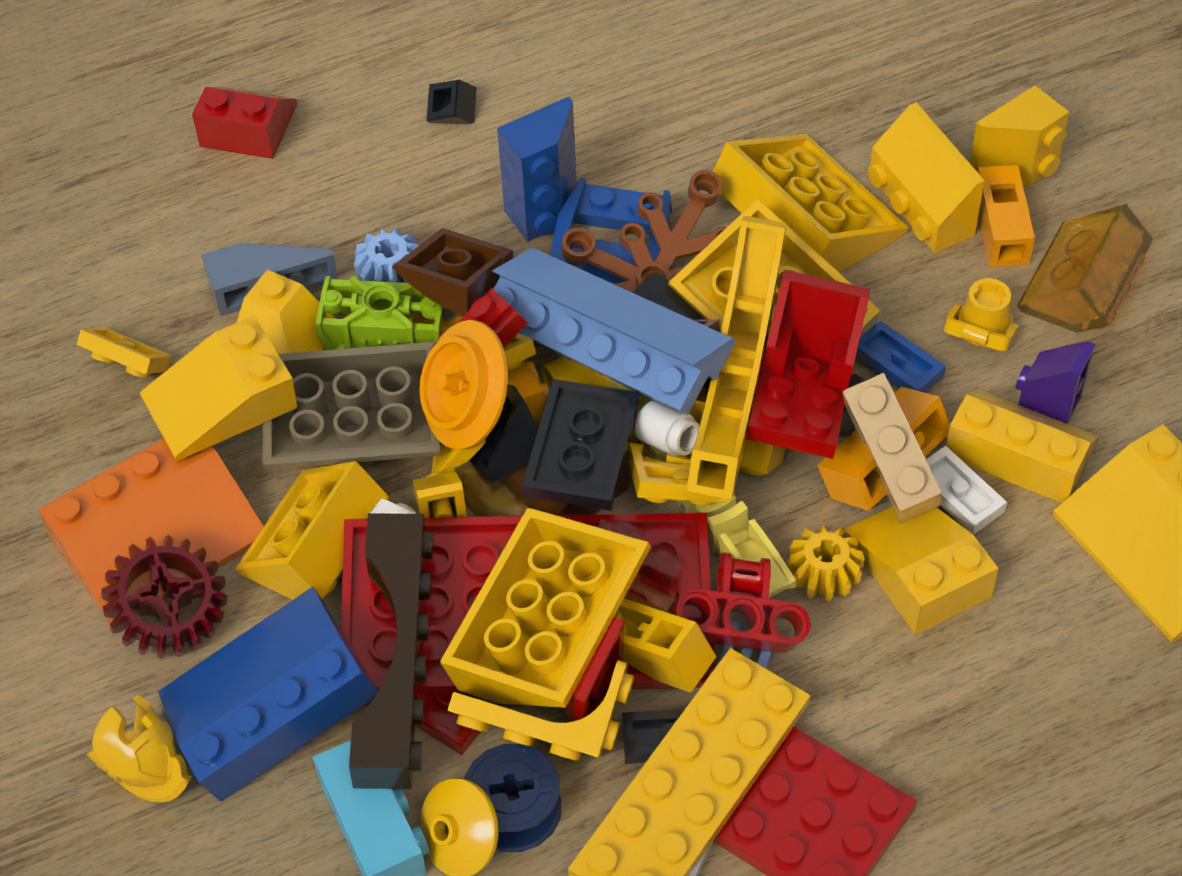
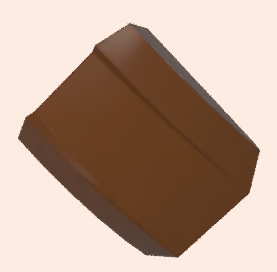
(453, 269)

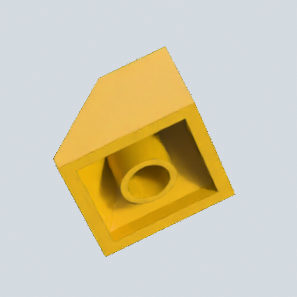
(285, 313)

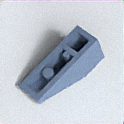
(238, 268)

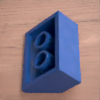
(538, 167)

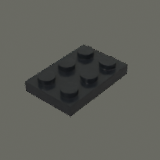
(581, 444)

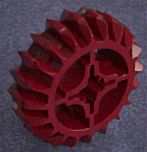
(181, 590)

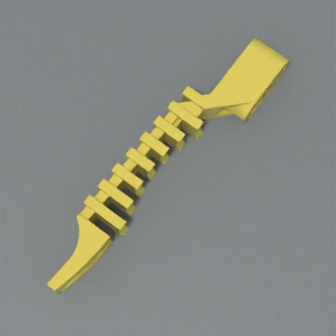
(729, 525)

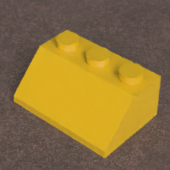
(927, 180)
(1020, 445)
(306, 531)

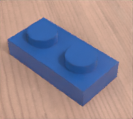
(899, 359)

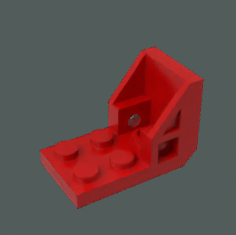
(808, 364)

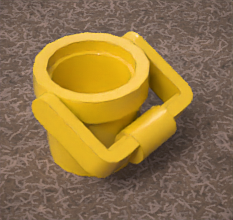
(985, 316)

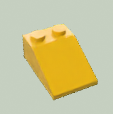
(220, 389)
(925, 565)

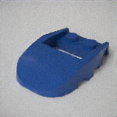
(605, 209)

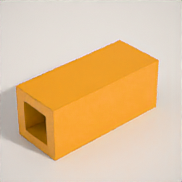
(1005, 217)

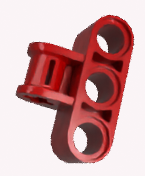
(744, 589)

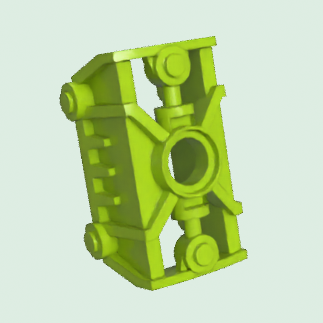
(374, 314)

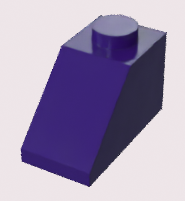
(1056, 380)

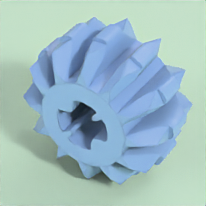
(380, 253)

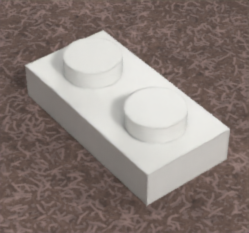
(964, 492)

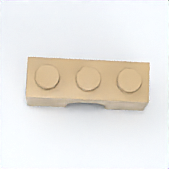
(893, 447)

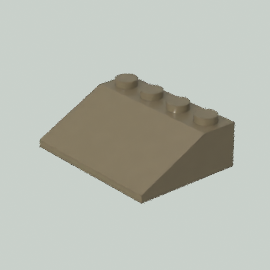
(352, 408)

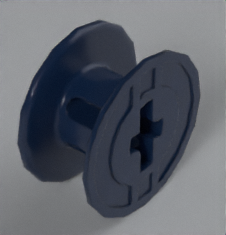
(533, 779)

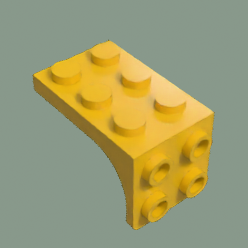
(569, 739)

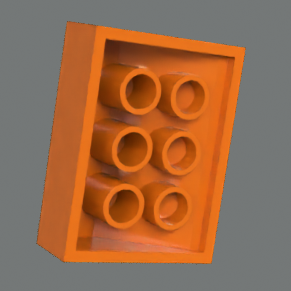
(150, 499)

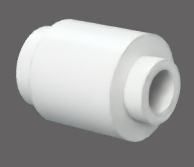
(666, 428)

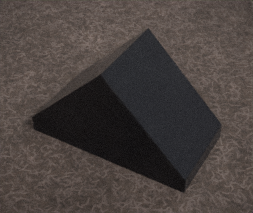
(510, 441)

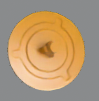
(464, 384)

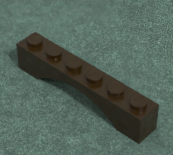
(384, 733)

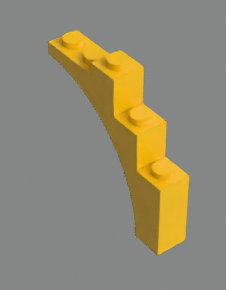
(730, 398)

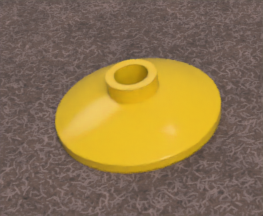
(459, 827)

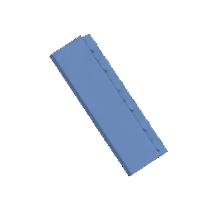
(612, 329)

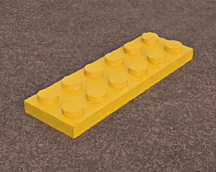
(696, 774)

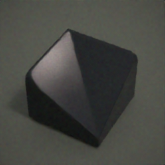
(451, 102)

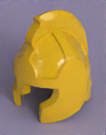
(143, 758)

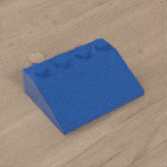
(265, 695)

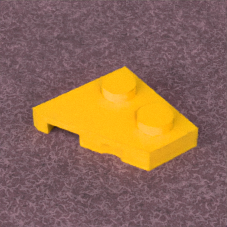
(663, 480)

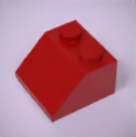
(242, 120)

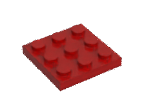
(815, 814)

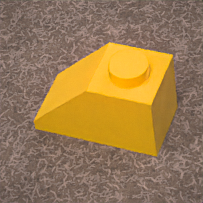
(440, 495)

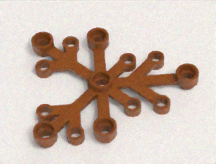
(672, 244)

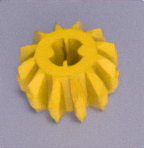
(826, 562)

